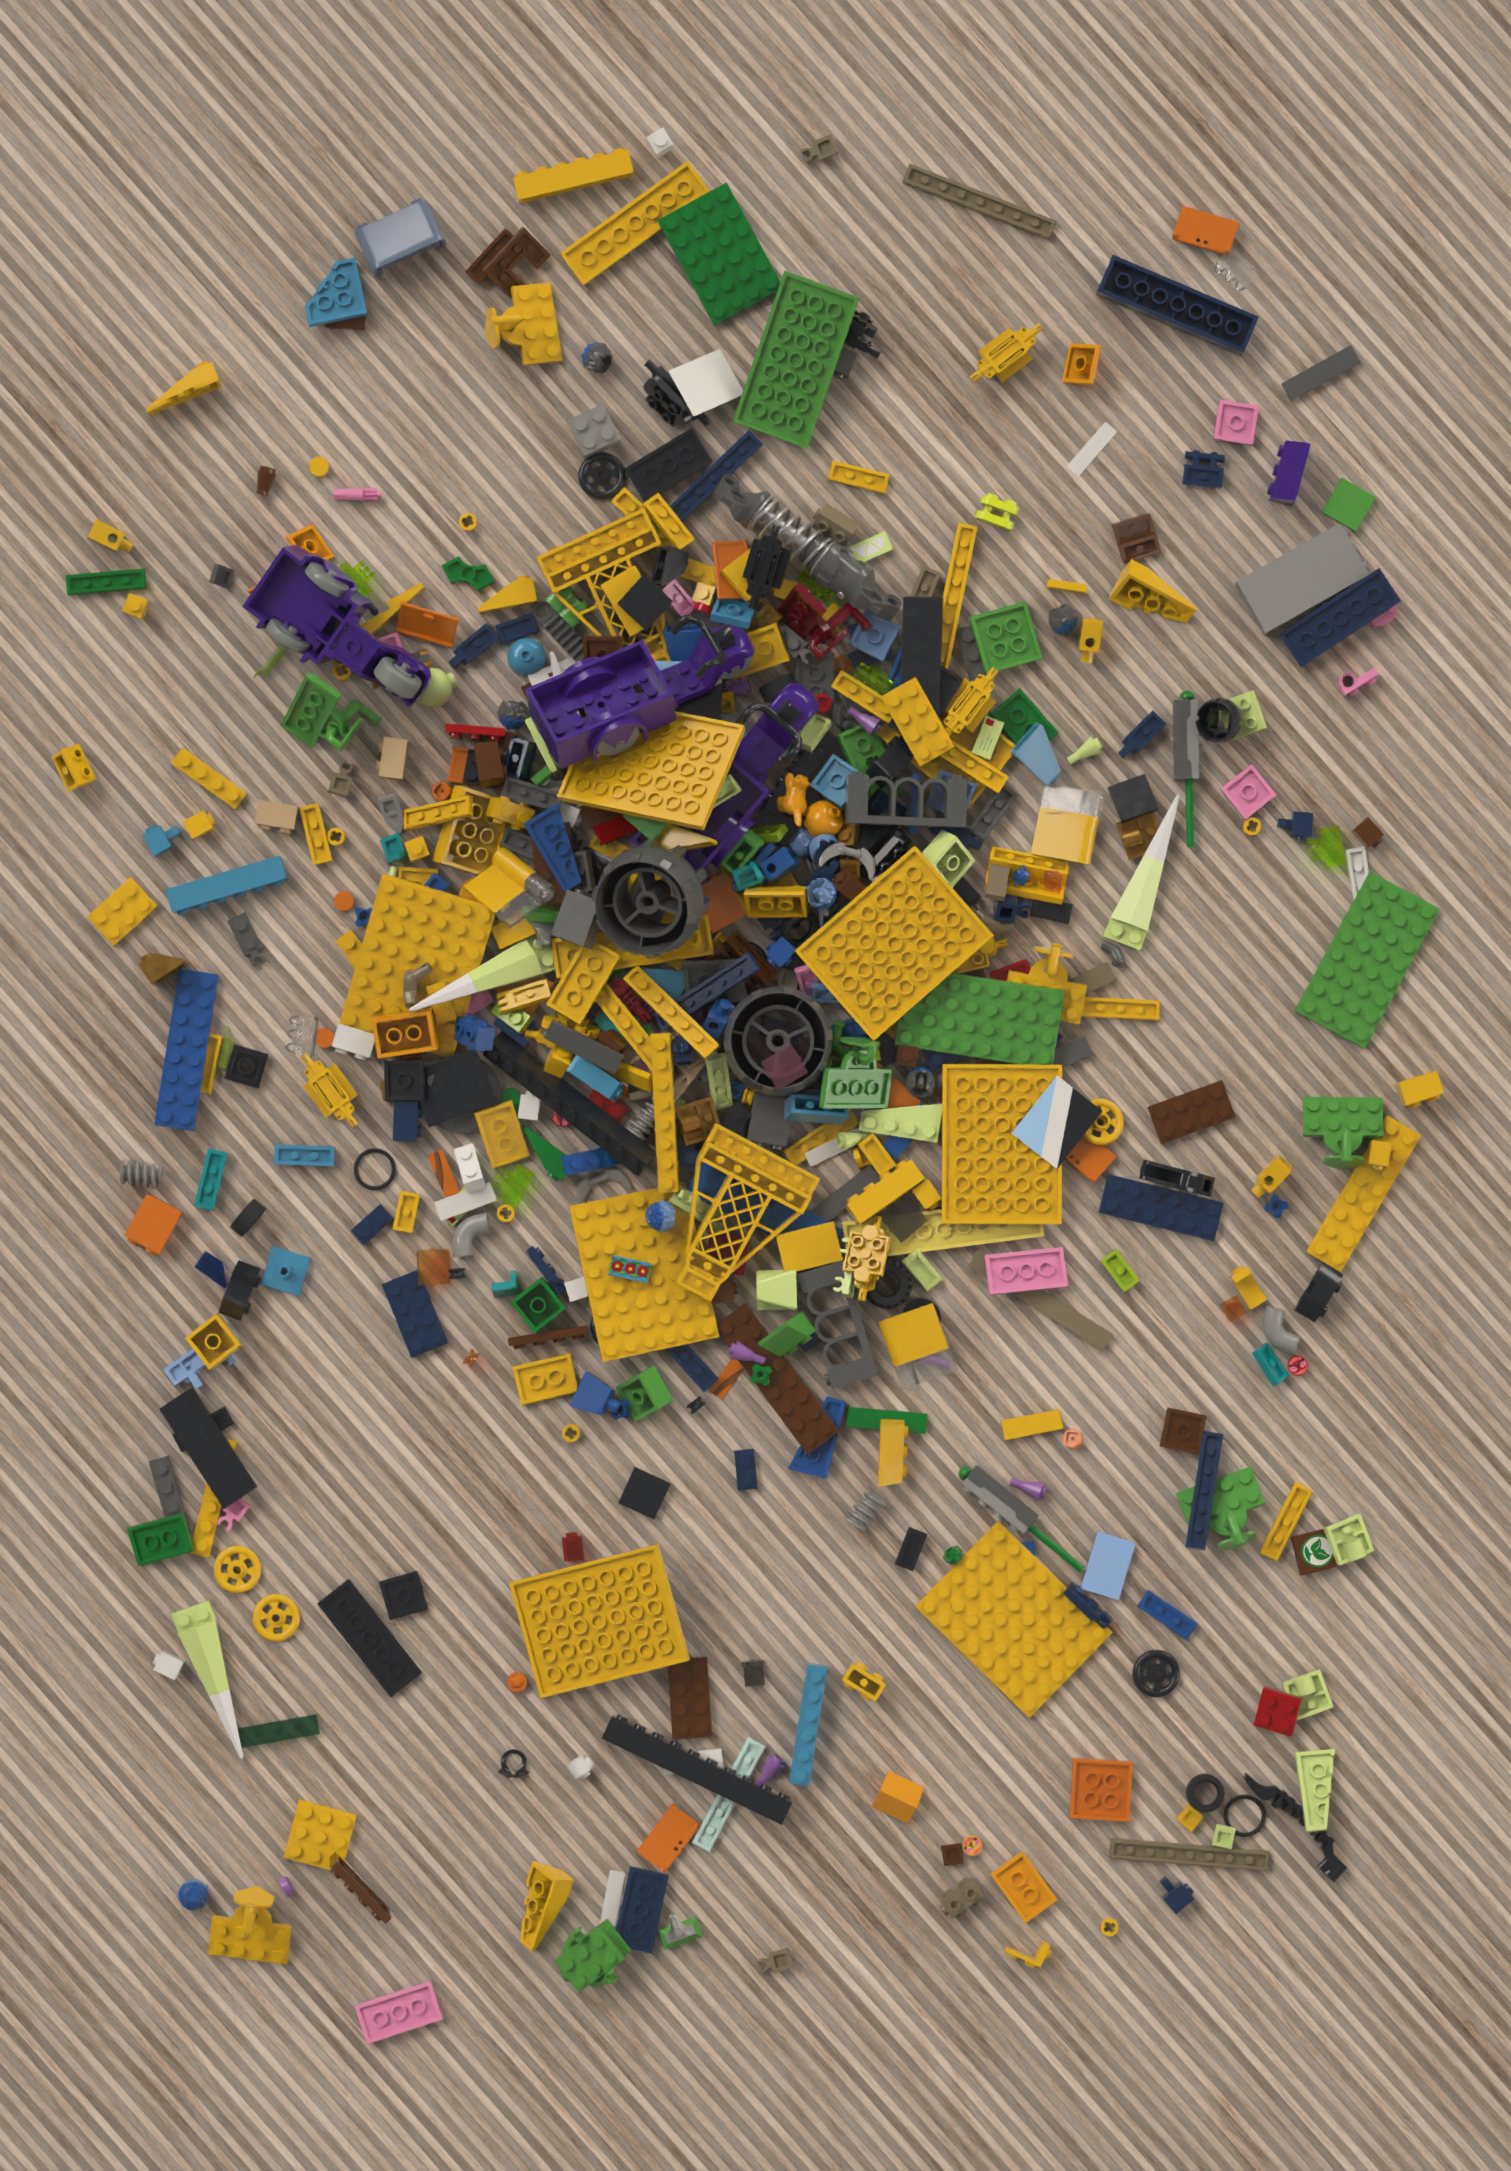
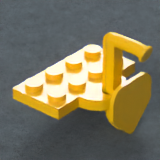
(532, 325)
(1055, 978)
(250, 1934)

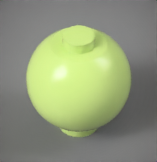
(439, 689)

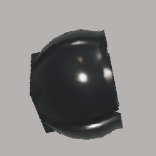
(1208, 720)

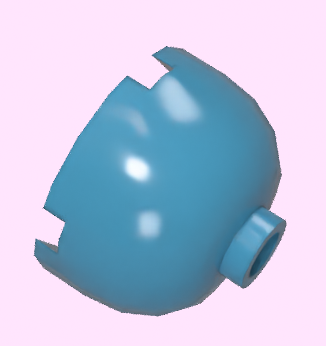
(526, 657)

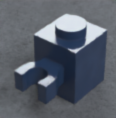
(1299, 825)
(1008, 909)
(682, 1052)
(1176, 1896)

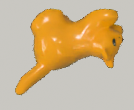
(794, 800)

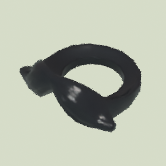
(521, 1770)

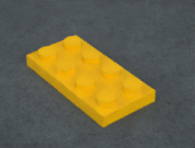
(917, 721)
(583, 981)

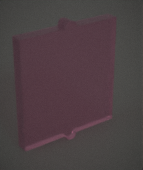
(784, 1067)

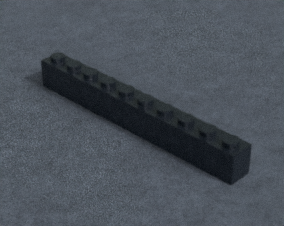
(570, 1104)
(696, 1769)

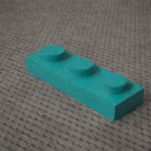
(210, 1179)

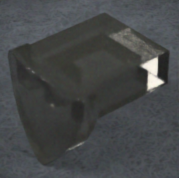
(753, 1672)

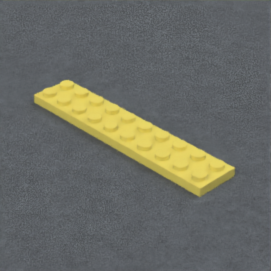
(939, 1236)

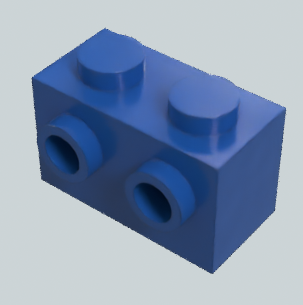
(780, 953)
(474, 1033)

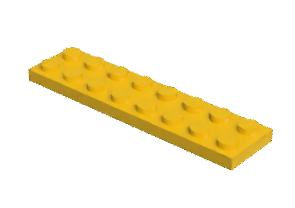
(632, 224)
(697, 946)
(1361, 1198)

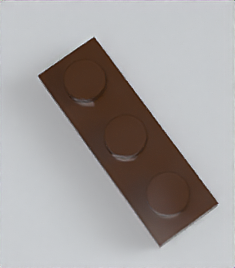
(475, 270)
(740, 946)

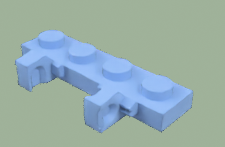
(188, 1367)

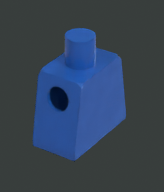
(683, 643)
(785, 863)
(719, 1014)
(594, 1396)

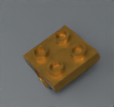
(1138, 834)
(696, 1120)

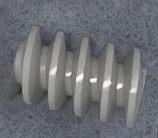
(643, 1122)
(141, 1174)
(866, 1510)

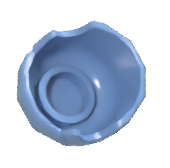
(819, 844)

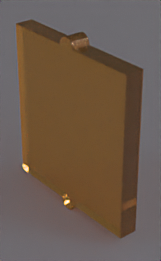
(433, 1267)

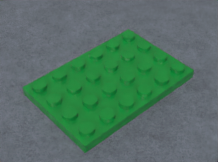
(720, 254)

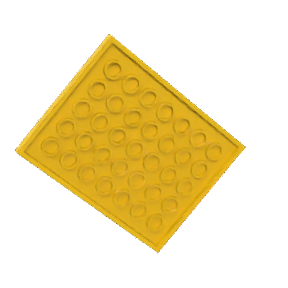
(663, 778)
(405, 931)
(894, 943)
(985, 1167)
(632, 1314)
(1012, 1619)
(599, 1621)

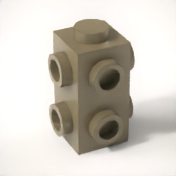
(835, 524)
(956, 1901)

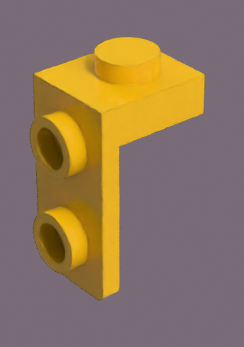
(1247, 1286)
(1043, 1953)

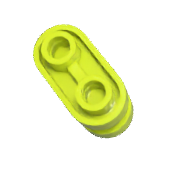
(991, 502)

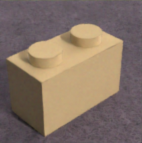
(393, 758)
(276, 815)

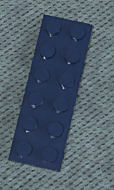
(1340, 617)
(1160, 1207)

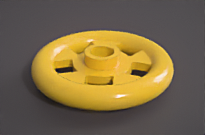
(1118, 1123)
(224, 1558)
(291, 1610)

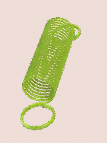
(274, 661)
(224, 1052)

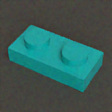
(1270, 1364)

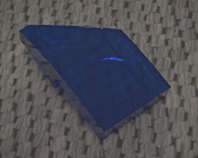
(212, 1268)

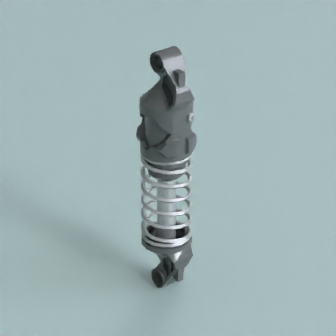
(827, 561)

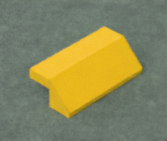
(1037, 867)

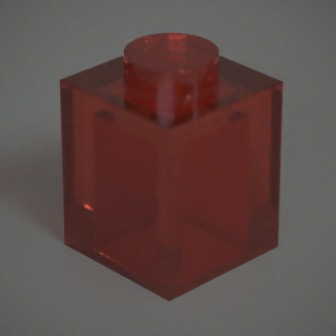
(573, 1547)

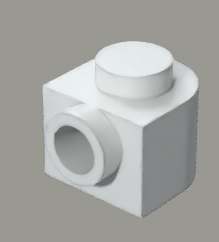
(580, 1766)

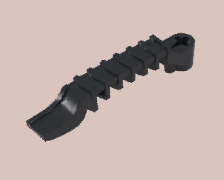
(1330, 1864)

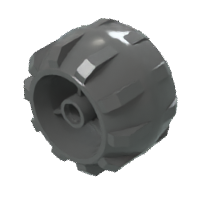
(625, 924)
(768, 1000)

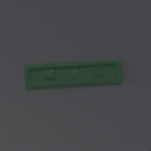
(278, 1730)

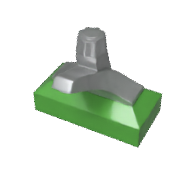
(543, 778)
(543, 922)
(679, 1931)

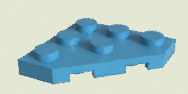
(337, 296)

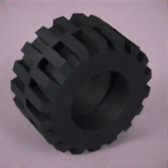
(900, 1295)

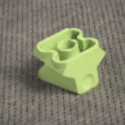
(776, 1290)

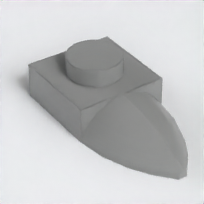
(391, 811)

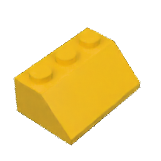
(776, 902)
(892, 1452)

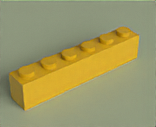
(573, 176)

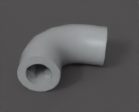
(467, 1231)
(1276, 1333)

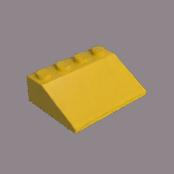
(469, 841)

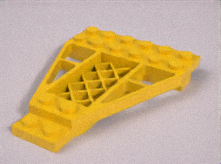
(597, 552)
(761, 1171)

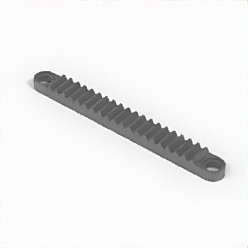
(560, 631)

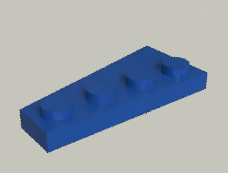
(554, 844)
(819, 1460)

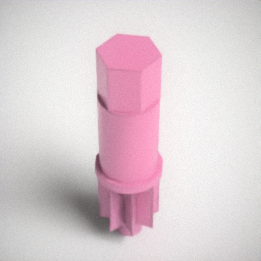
(362, 494)

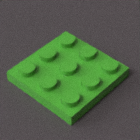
(1005, 637)

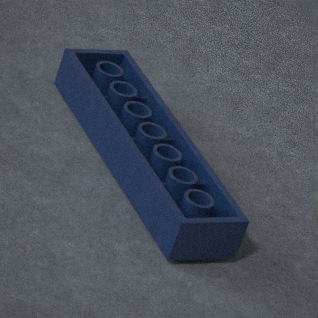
(1177, 305)

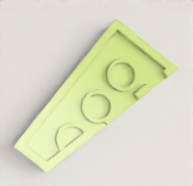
(910, 1122)
(1314, 1779)

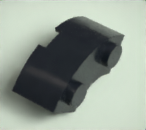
(890, 761)
(736, 1119)
(239, 1290)
(1318, 1292)

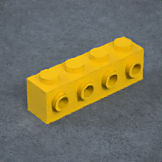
(884, 1192)

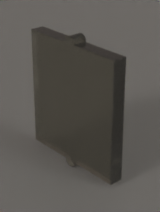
(904, 1219)

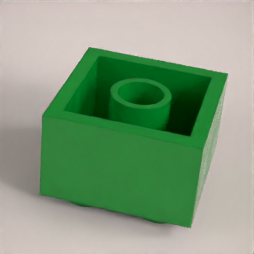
(538, 1304)

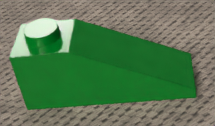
(548, 1155)

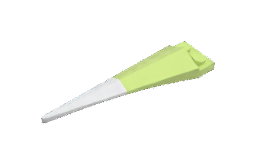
(1134, 910)
(514, 965)
(201, 1639)

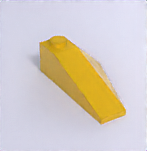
(194, 384)
(1144, 590)
(546, 1897)

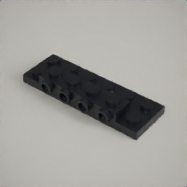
(809, 766)

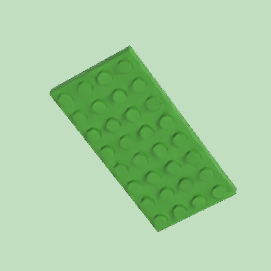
(796, 359)
(1367, 960)
(986, 1020)

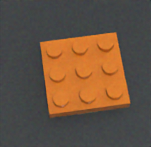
(1101, 1789)

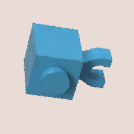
(159, 840)

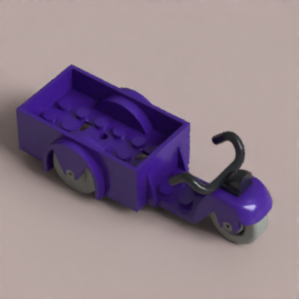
(608, 695)
(754, 757)

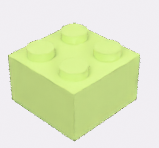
(949, 857)

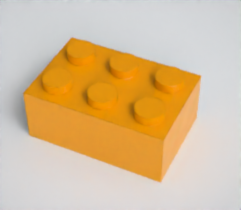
(405, 1033)

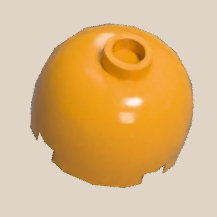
(823, 818)

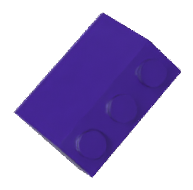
(1288, 472)

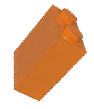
(724, 904)
(153, 1224)

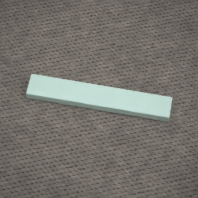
(722, 1806)

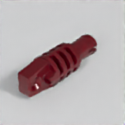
(630, 999)

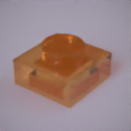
(1232, 1308)

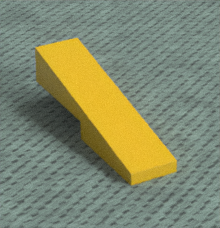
(376, 623)

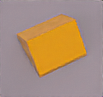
(1081, 364)
(311, 542)
(898, 1797)

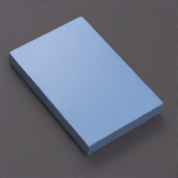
(1108, 1565)

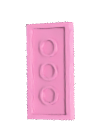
(1025, 1271)
(398, 2012)

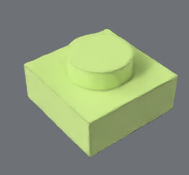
(1223, 1836)

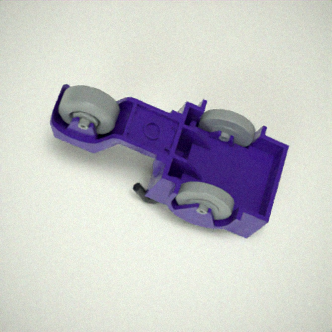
(317, 614)

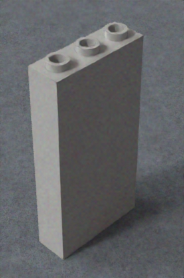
(1302, 578)

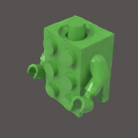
(592, 1955)

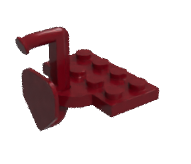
(805, 617)

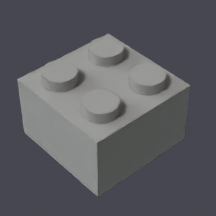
(594, 431)

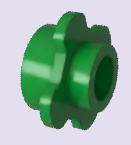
(757, 1369)
(952, 1555)

